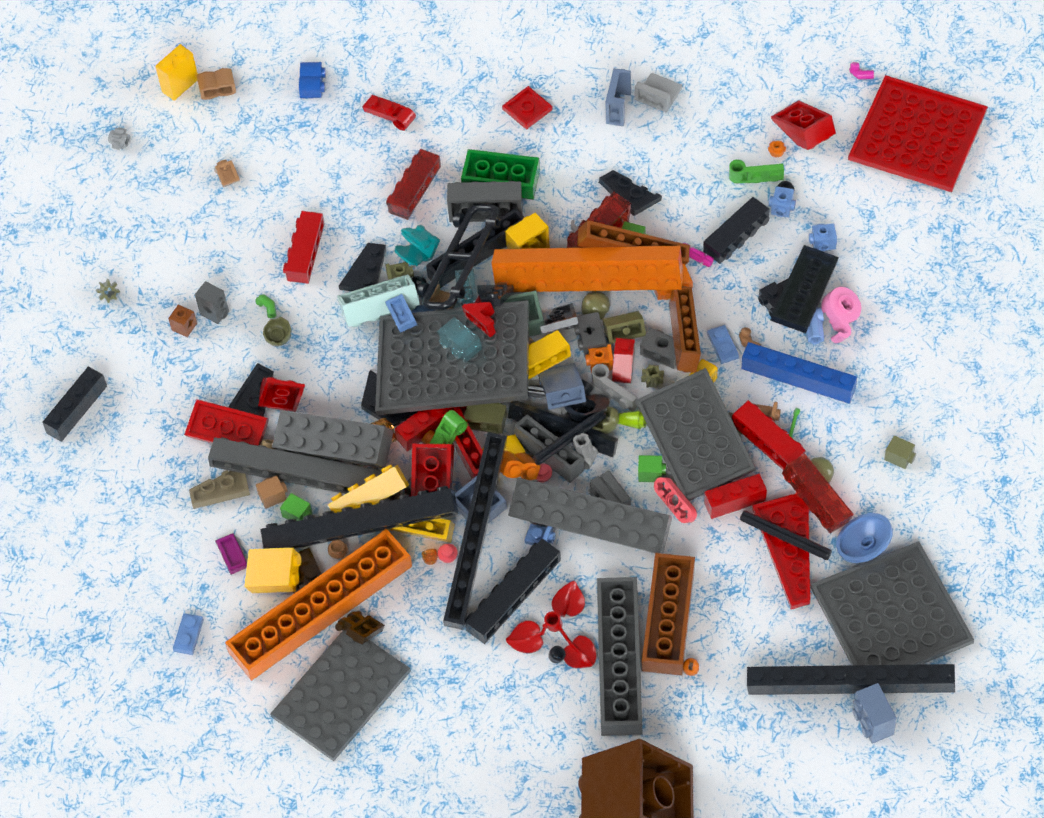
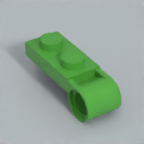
(755, 174)
(450, 426)

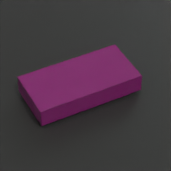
(231, 553)

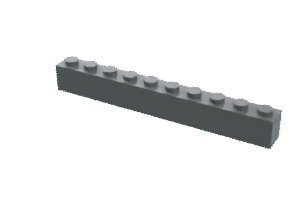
(288, 466)

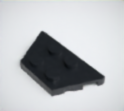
(369, 400)

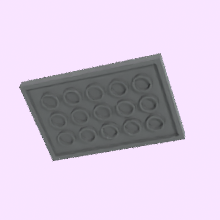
(695, 434)
(340, 694)

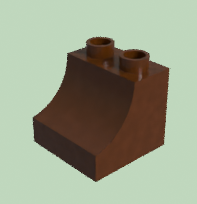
(636, 783)

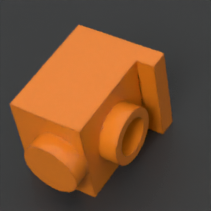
(600, 355)

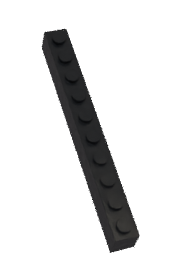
(362, 520)
(475, 531)
(850, 679)

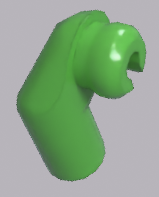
(268, 303)

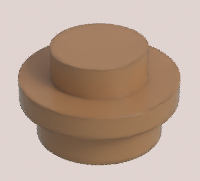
(337, 549)

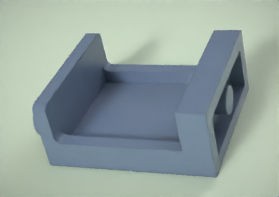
(615, 106)
(562, 386)

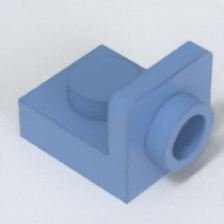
(537, 533)

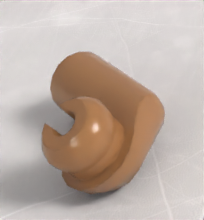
(745, 337)

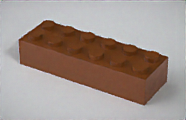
(668, 614)

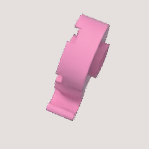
(842, 309)

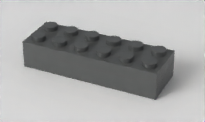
(333, 439)

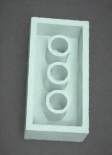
(370, 304)

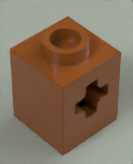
(182, 320)

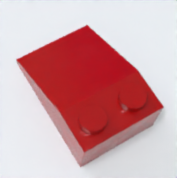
(805, 124)
(280, 394)
(431, 467)

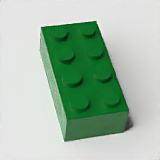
(502, 167)

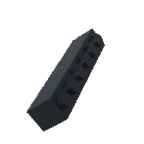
(495, 240)
(512, 591)

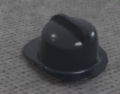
(583, 410)

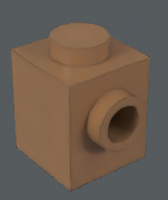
(271, 491)

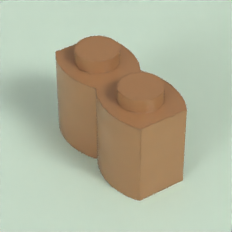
(216, 83)

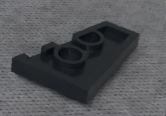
(495, 294)
(560, 318)

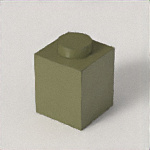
(900, 452)

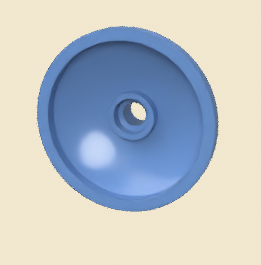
(864, 538)

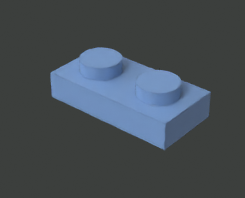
(401, 313)
(722, 344)
(188, 634)

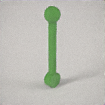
(796, 412)

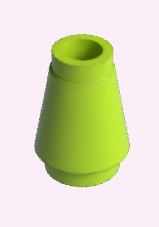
(632, 419)

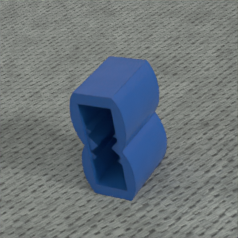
(311, 79)

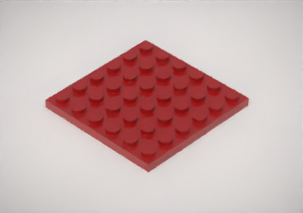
(918, 133)

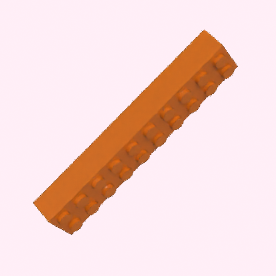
(589, 268)
(318, 604)

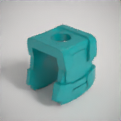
(422, 245)

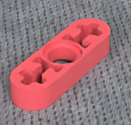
(683, 502)

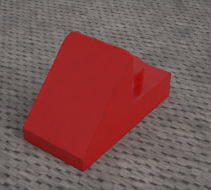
(480, 316)

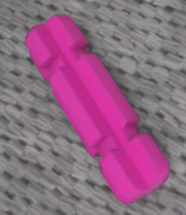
(700, 256)

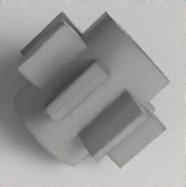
(119, 138)

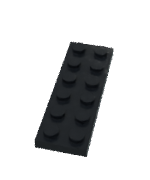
(804, 289)

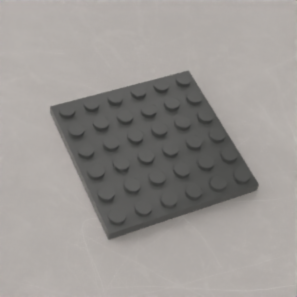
(892, 610)

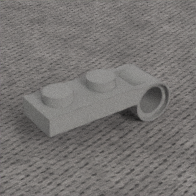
(611, 389)

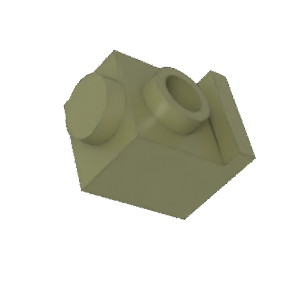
(398, 270)

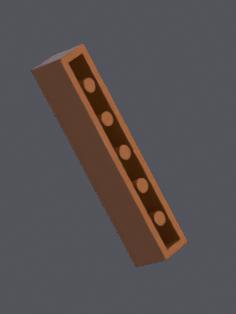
(601, 235)
(684, 330)

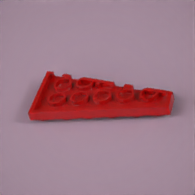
(789, 561)

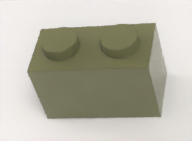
(624, 326)
(487, 417)

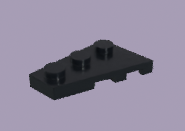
(638, 196)
(365, 269)
(248, 395)

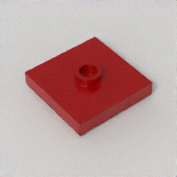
(527, 107)

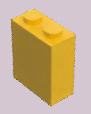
(177, 72)
(272, 570)

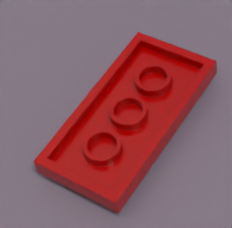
(218, 421)

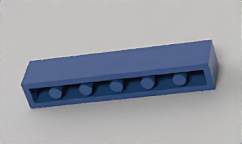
(799, 372)

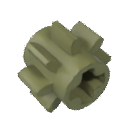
(104, 287)
(652, 376)

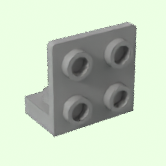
(657, 92)

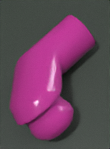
(859, 73)

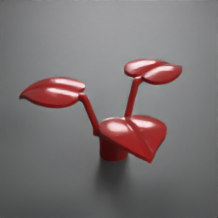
(569, 601)

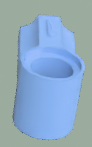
(815, 331)

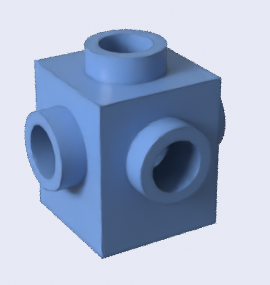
(782, 202)
(823, 237)

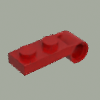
(398, 114)

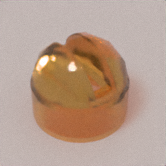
(430, 556)

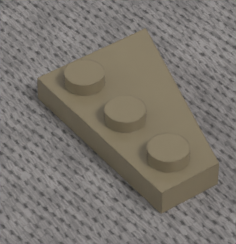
(223, 488)

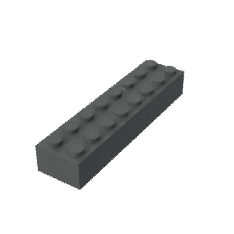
(590, 516)
(619, 656)

